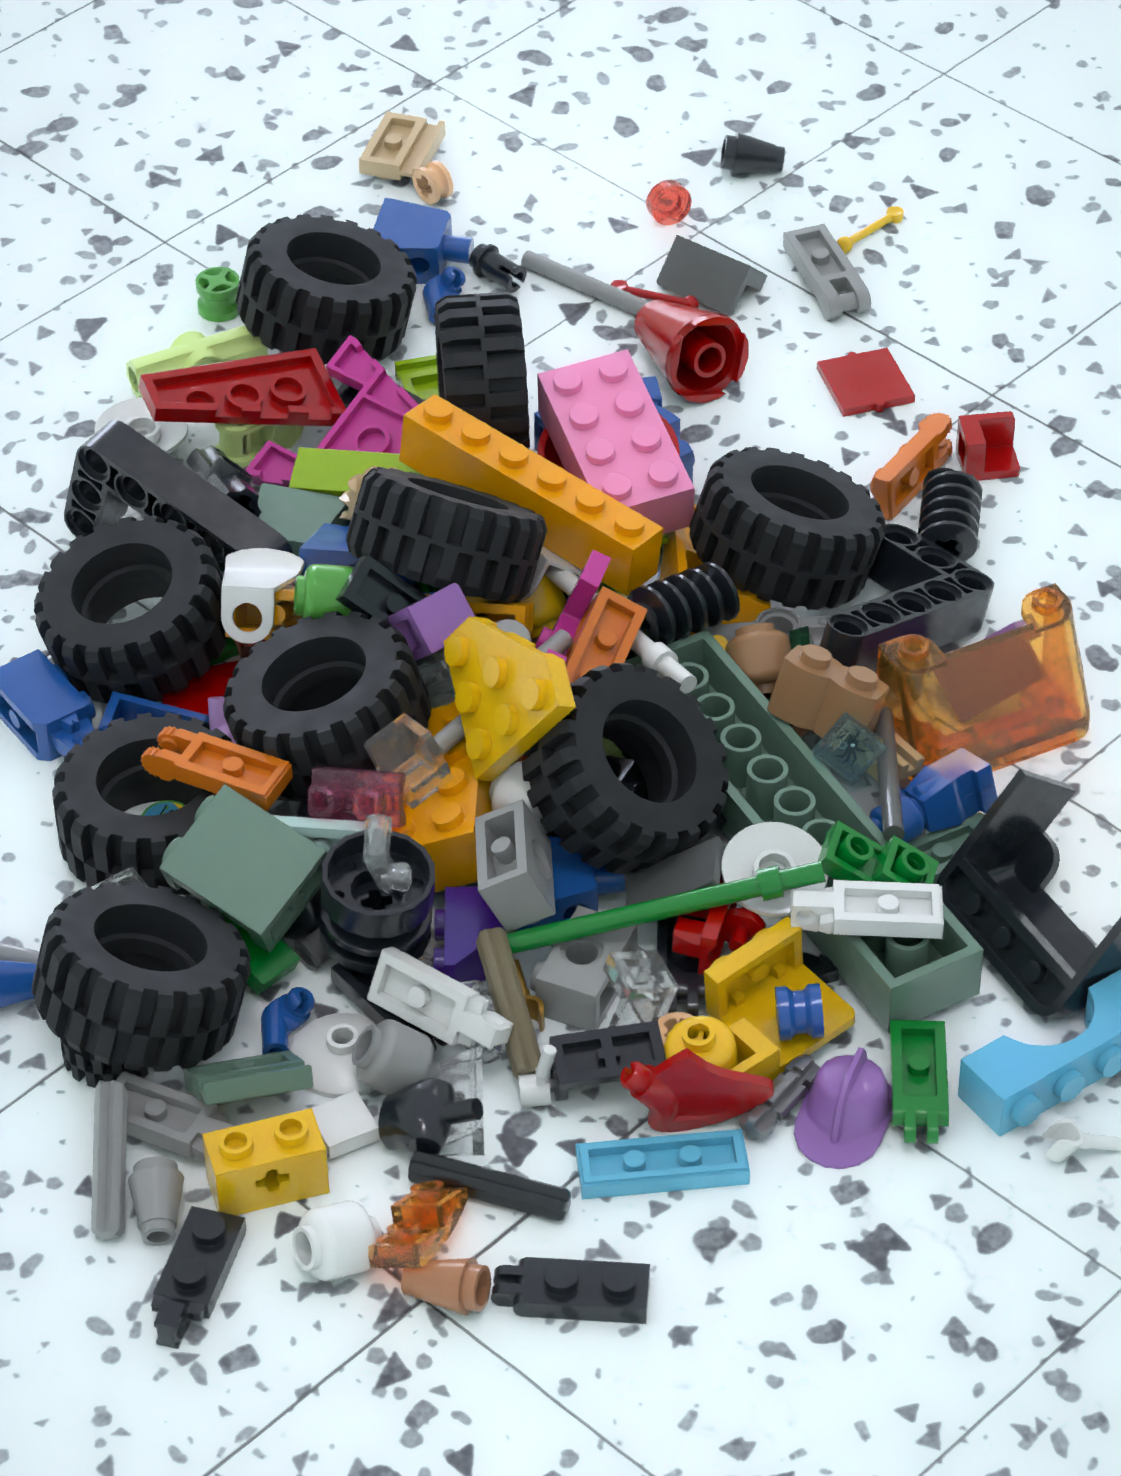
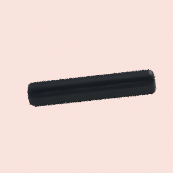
(492, 1185)

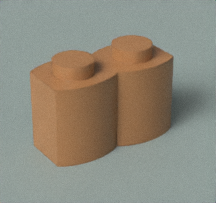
(818, 690)

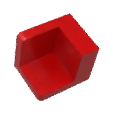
(986, 445)

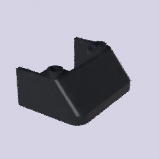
(1001, 900)

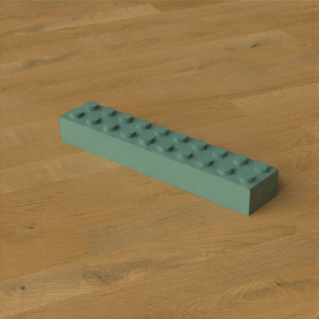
(782, 781)

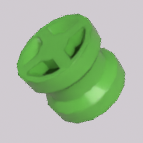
(217, 294)

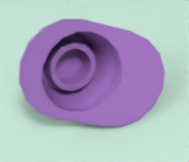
(844, 1112)

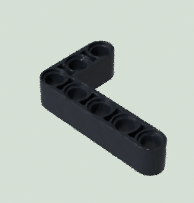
(127, 469)
(930, 597)

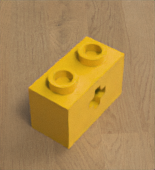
(266, 1163)

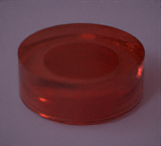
(668, 202)

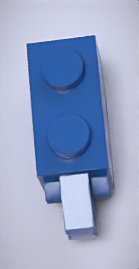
(43, 706)

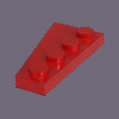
(254, 390)

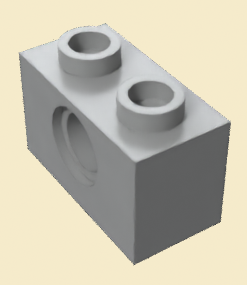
(514, 866)
(574, 978)

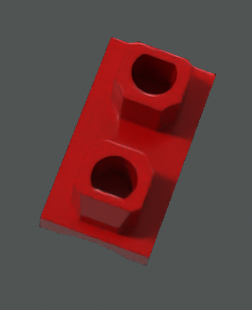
(708, 938)

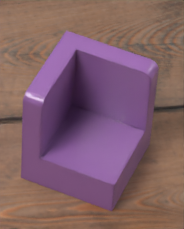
(432, 620)

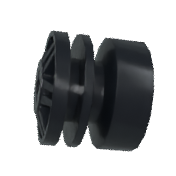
(360, 917)

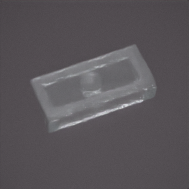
(466, 1076)

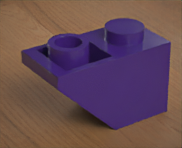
(459, 928)

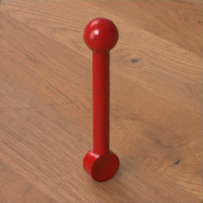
(689, 301)

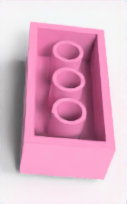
(615, 437)

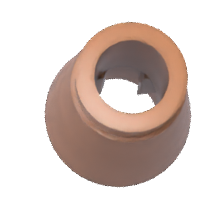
(450, 1283)

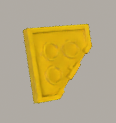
(503, 693)

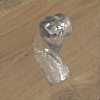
(377, 856)

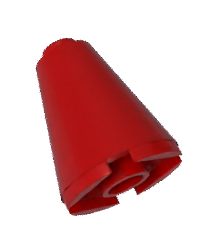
(693, 348)

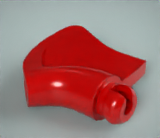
(693, 1093)

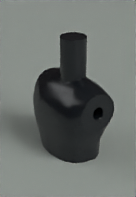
(423, 1115)

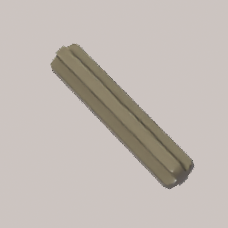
(509, 999)

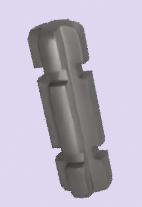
(787, 1093)

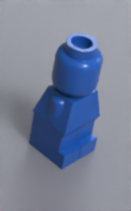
(945, 794)

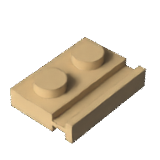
(401, 146)

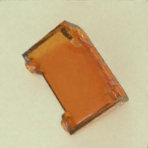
(995, 696)

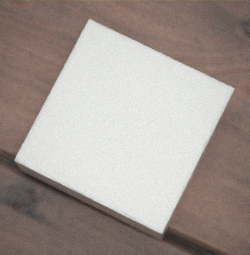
(345, 1124)

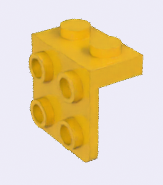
(746, 983)

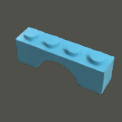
(1018, 1081)

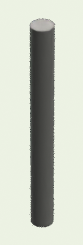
(889, 778)

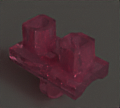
(356, 794)

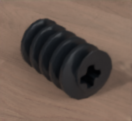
(951, 511)
(687, 602)

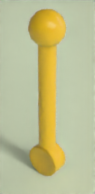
(893, 214)

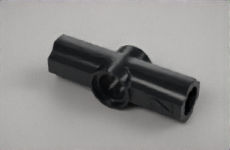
(225, 475)

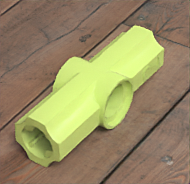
(195, 350)

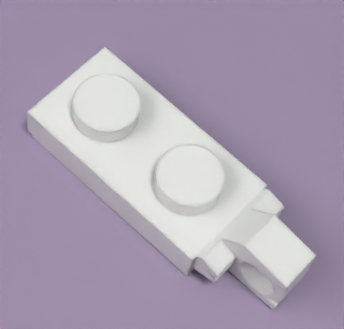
(871, 909)
(435, 1002)

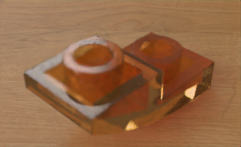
(419, 1226)

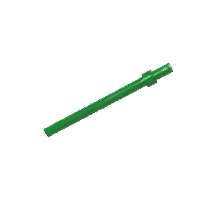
(768, 884)

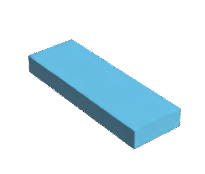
(662, 1164)

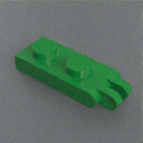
(919, 1077)

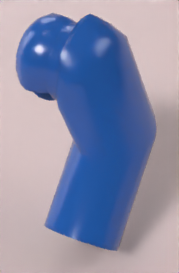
(442, 285)
(284, 1017)

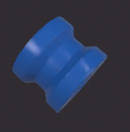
(799, 1012)

